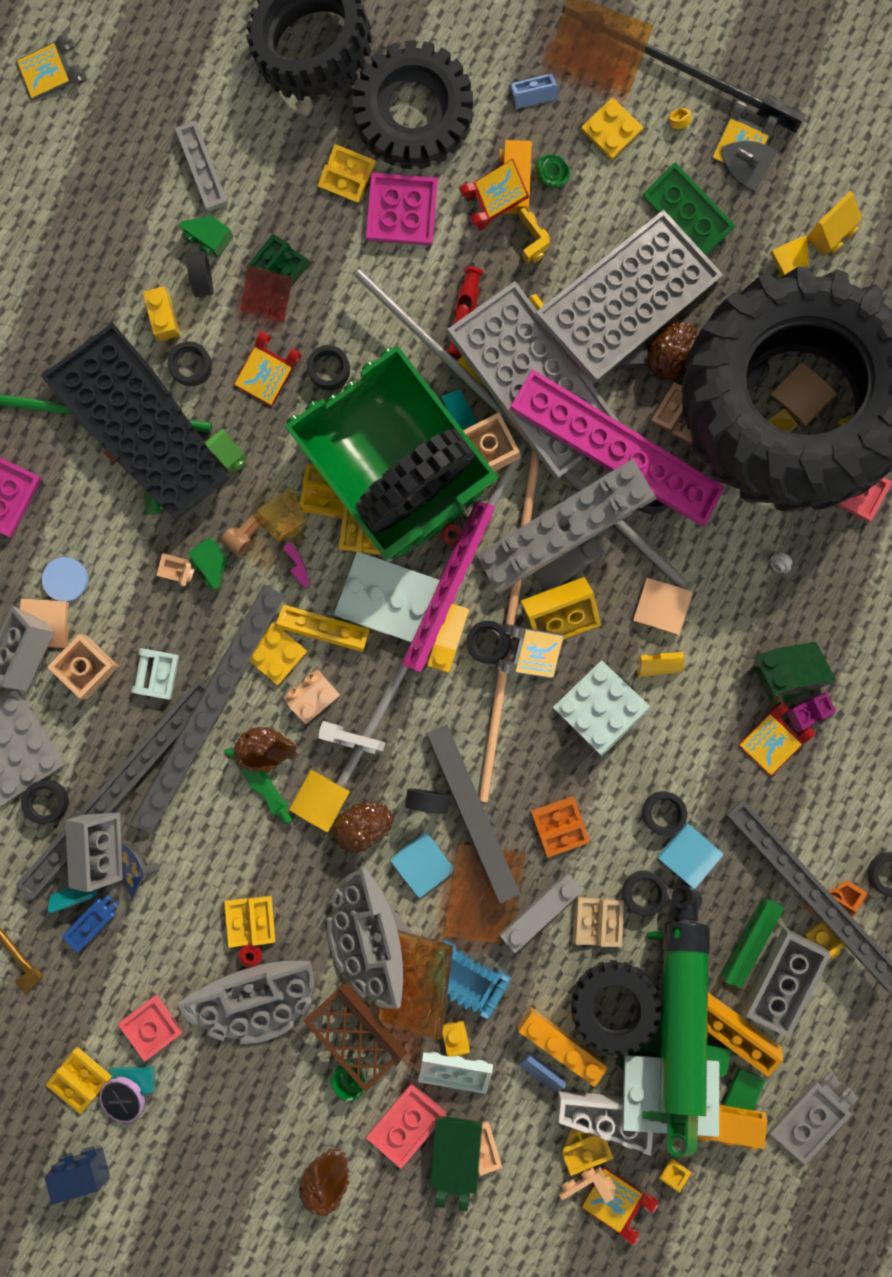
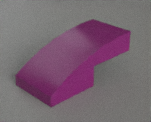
(299, 570)
(811, 711)

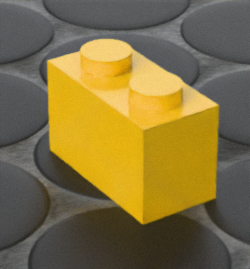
(161, 314)

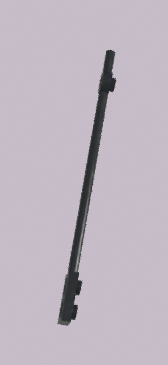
(787, 116)

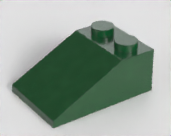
(792, 671)

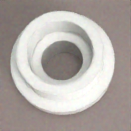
(781, 562)

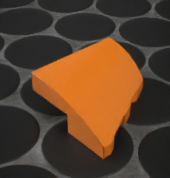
(848, 896)

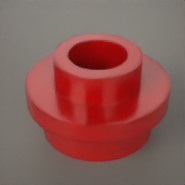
(444, 534)
(257, 955)

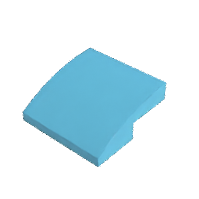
(690, 855)
(422, 864)

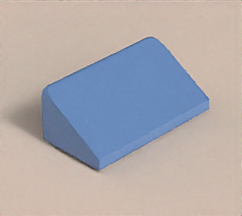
(534, 91)
(542, 1072)

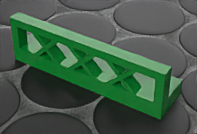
(751, 942)

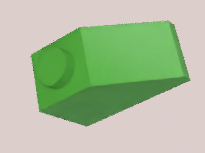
(226, 451)

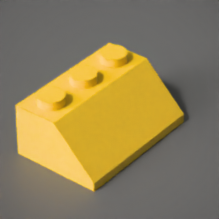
(563, 609)

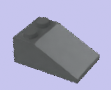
(569, 564)

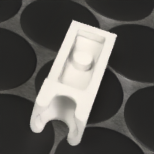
(335, 733)

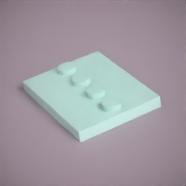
(385, 596)
(642, 1094)

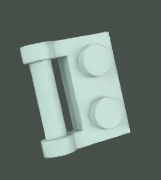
(162, 674)

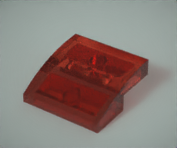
(266, 294)

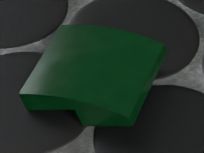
(279, 257)

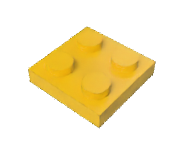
(612, 128)
(277, 654)

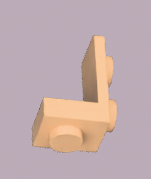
(175, 569)
(603, 1184)

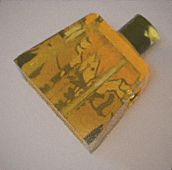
(283, 517)

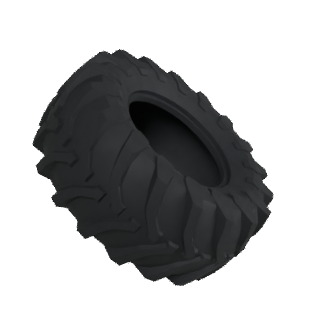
(776, 317)

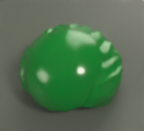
(552, 171)
(345, 1085)

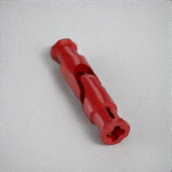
(467, 292)

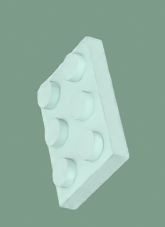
(455, 1072)

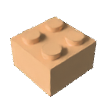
(494, 442)
(83, 666)

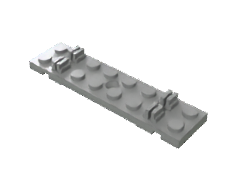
(586, 513)

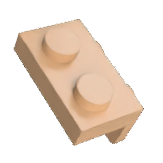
(311, 696)

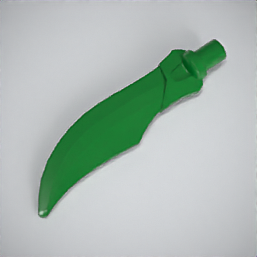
(262, 783)

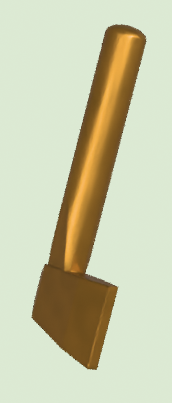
(32, 975)

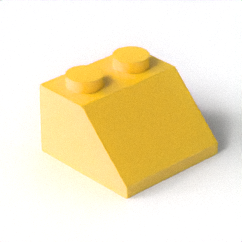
(836, 225)

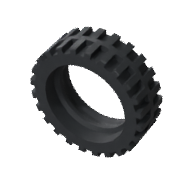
(316, 74)

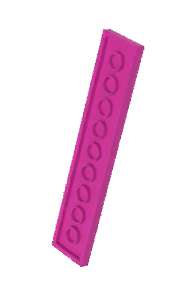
(614, 444)

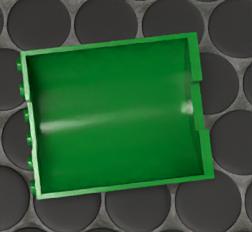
(369, 430)

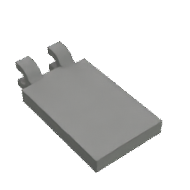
(813, 1118)

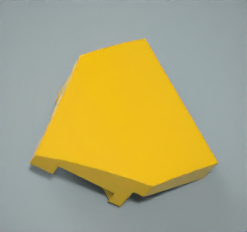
(585, 1151)

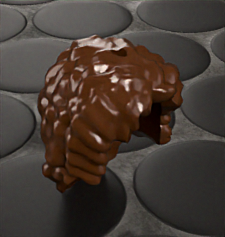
(671, 350)
(262, 749)
(362, 826)
(324, 1182)

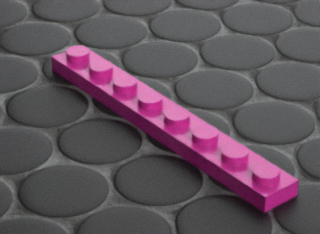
(448, 586)

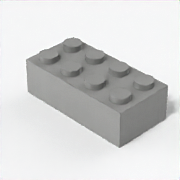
(786, 982)

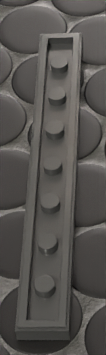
(473, 814)

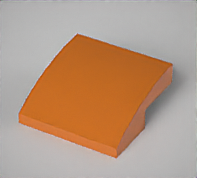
(560, 826)

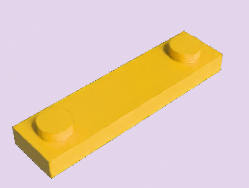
(322, 628)

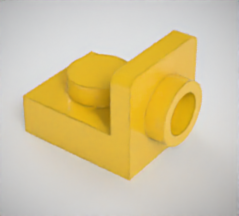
(823, 936)
(456, 1039)

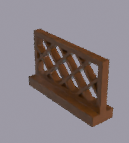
(373, 1025)

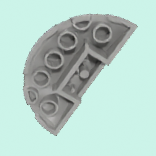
(366, 940)
(252, 1002)

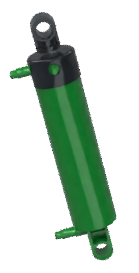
(683, 1023)

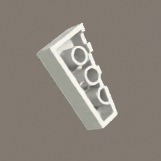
(600, 1116)

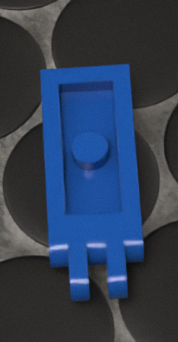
(90, 923)

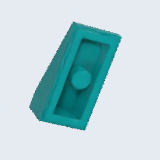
(143, 1076)

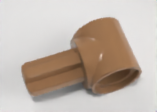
(238, 539)

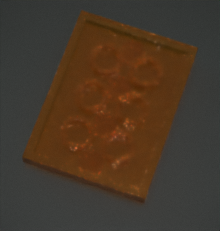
(600, 44)
(471, 902)
(424, 986)

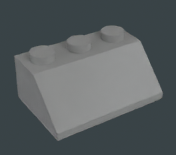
(22, 648)
(94, 851)

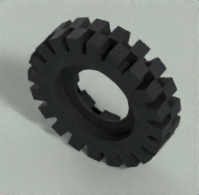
(407, 65)
(414, 480)

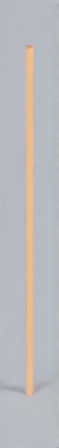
(511, 617)

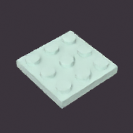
(601, 708)

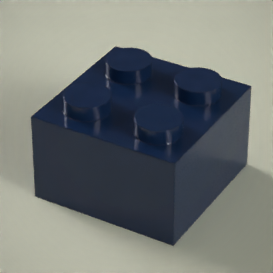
(77, 1175)

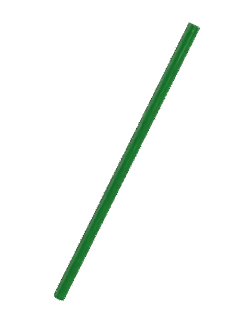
(58, 407)

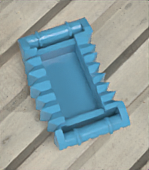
(474, 984)

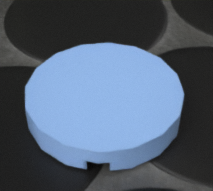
(65, 579)

